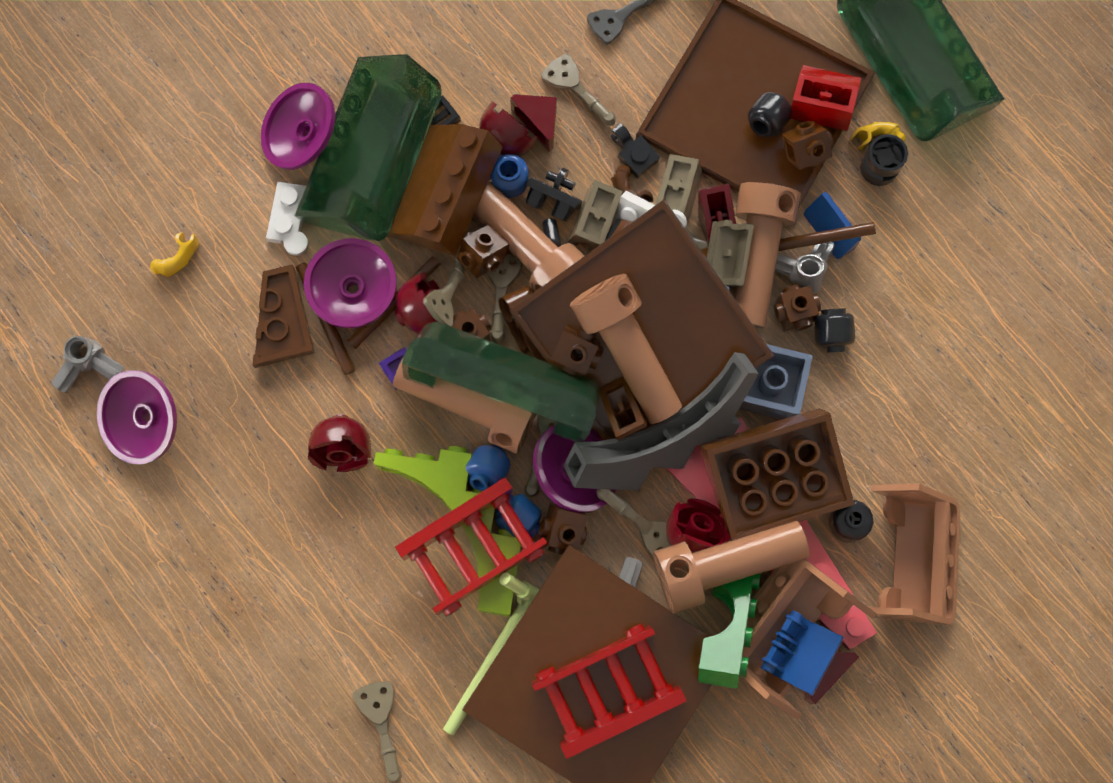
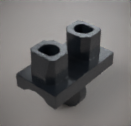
(540, 191)

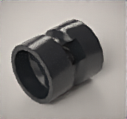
(884, 160)

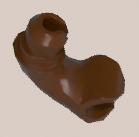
(621, 182)

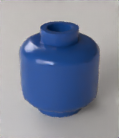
(510, 175)
(487, 466)
(526, 511)

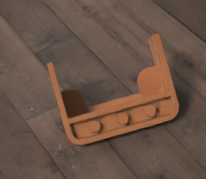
(924, 554)
(790, 588)

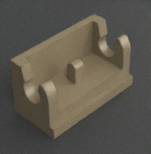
(680, 184)
(595, 215)
(730, 251)

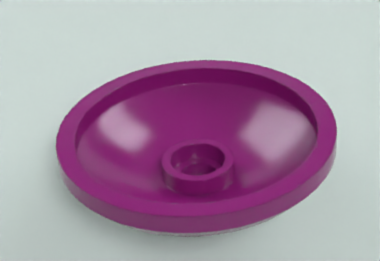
(298, 126)
(348, 264)
(136, 417)
(548, 464)

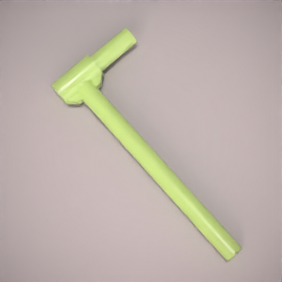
(525, 594)

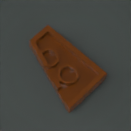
(282, 319)

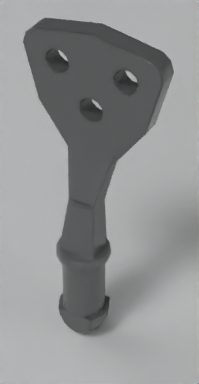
(618, 18)

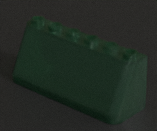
(922, 62)
(372, 147)
(504, 376)

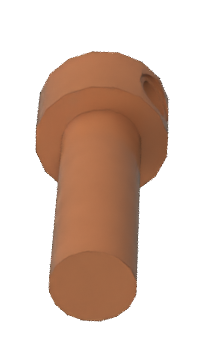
(768, 209)
(526, 240)
(610, 311)
(507, 423)
(688, 574)

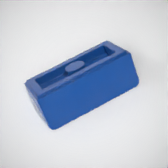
(826, 215)

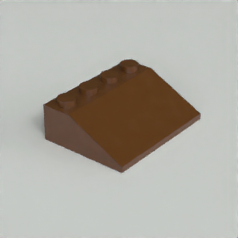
(445, 187)
(777, 473)

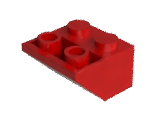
(825, 97)

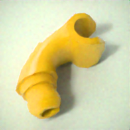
(874, 129)
(172, 265)

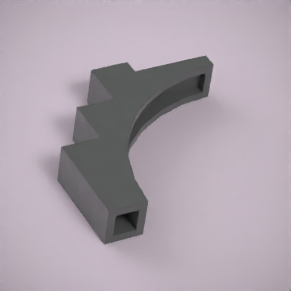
(668, 443)

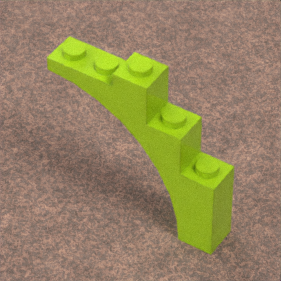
(450, 483)

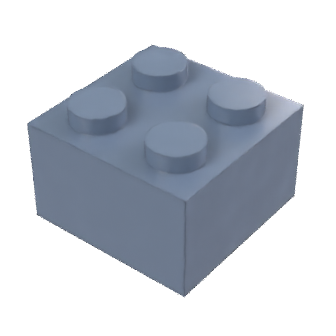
(779, 385)

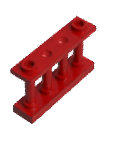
(443, 532)
(606, 724)

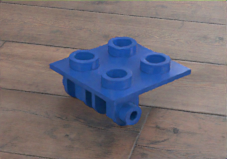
(801, 652)

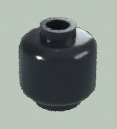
(769, 114)
(834, 329)
(845, 529)

